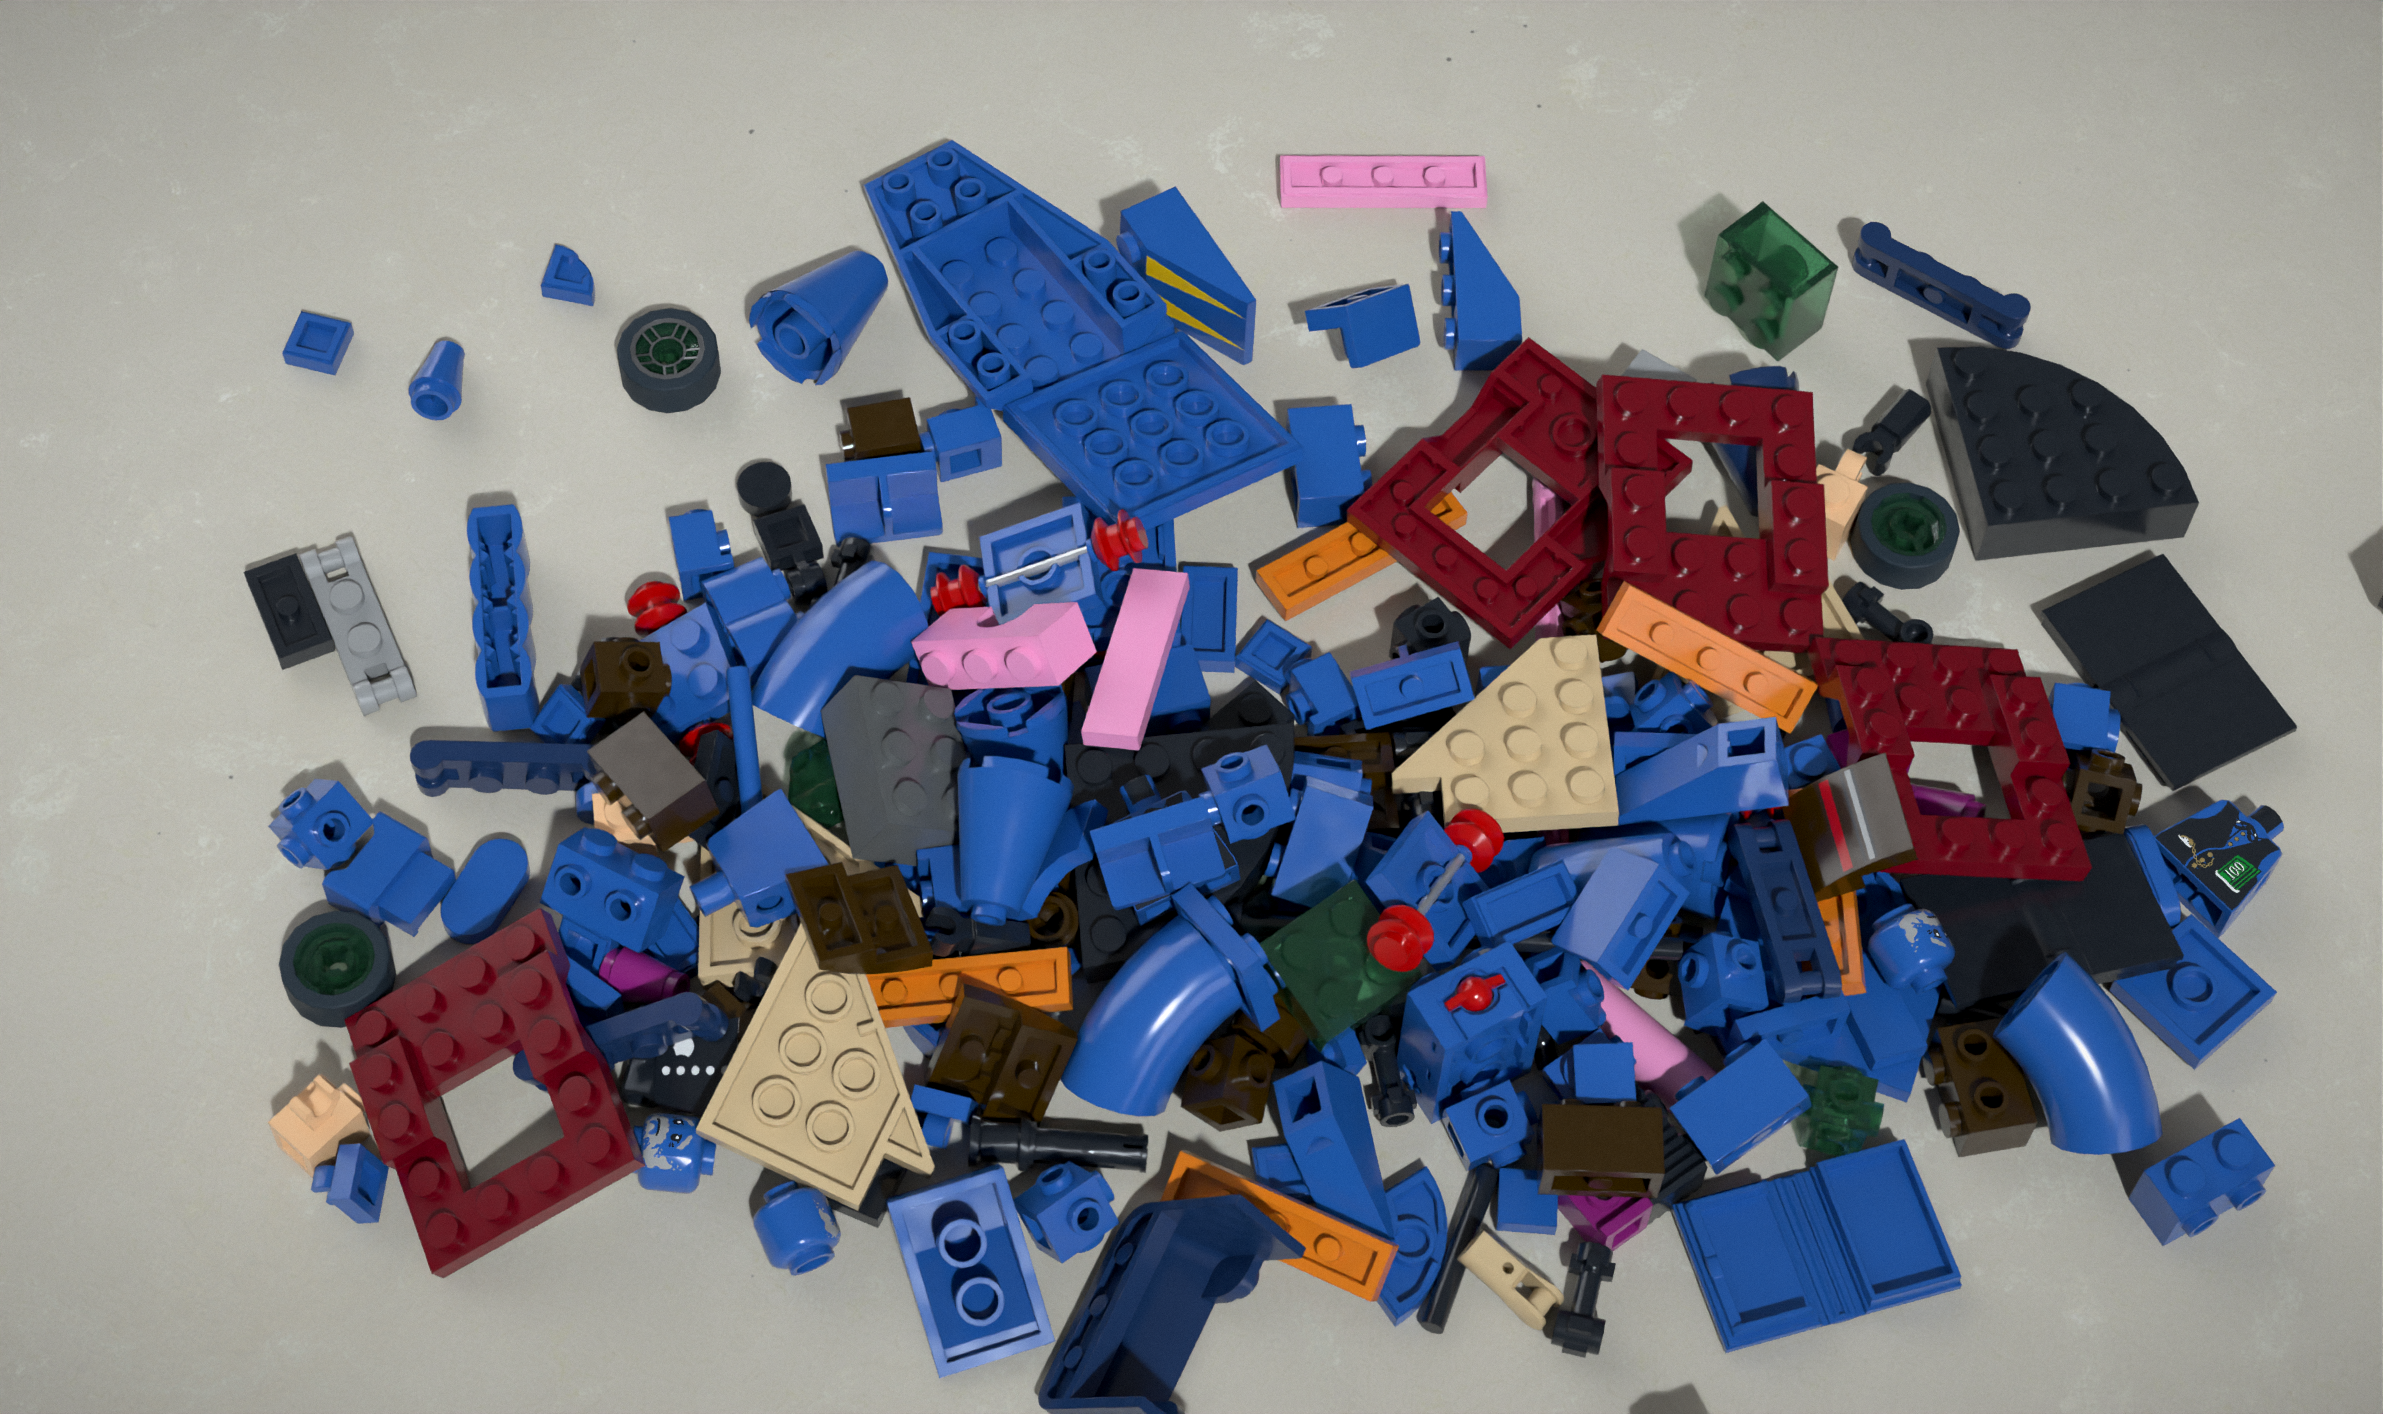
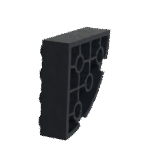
(2051, 457)
(1175, 766)

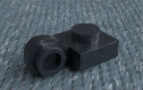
(792, 542)

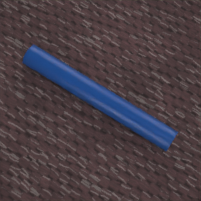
(744, 737)

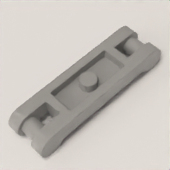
(357, 626)

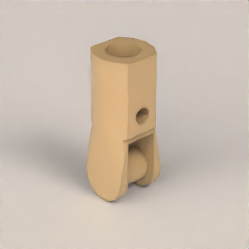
(1503, 1272)

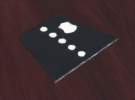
(692, 1071)

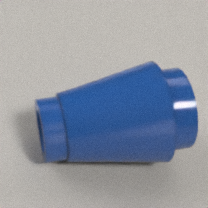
(438, 385)

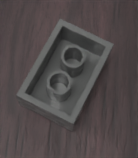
(895, 766)

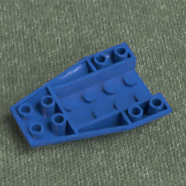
(1007, 278)

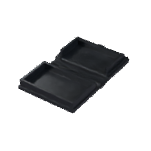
(2168, 671)
(2016, 927)

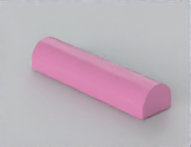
(1661, 1058)

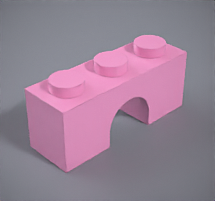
(975, 652)

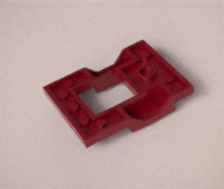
(1546, 424)
(1745, 587)
(1969, 698)
(453, 1027)

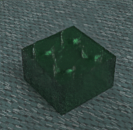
(1770, 281)
(1328, 969)

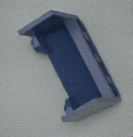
(1154, 1301)

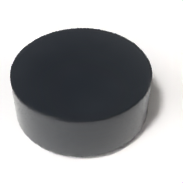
(764, 489)

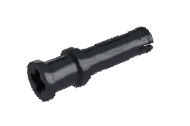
(1027, 1144)

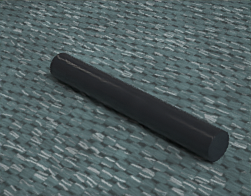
(1452, 1270)

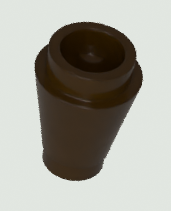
(1043, 927)

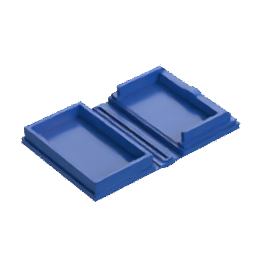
(1816, 1246)

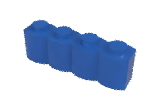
(502, 618)

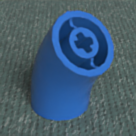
(851, 630)
(1151, 1022)
(2081, 1063)

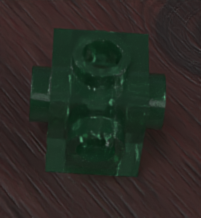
(814, 785)
(1840, 1111)

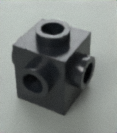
(1429, 628)

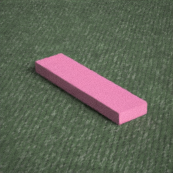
(1382, 181)
(1135, 659)

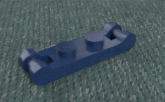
(1939, 288)
(500, 765)
(1785, 910)
(646, 1031)

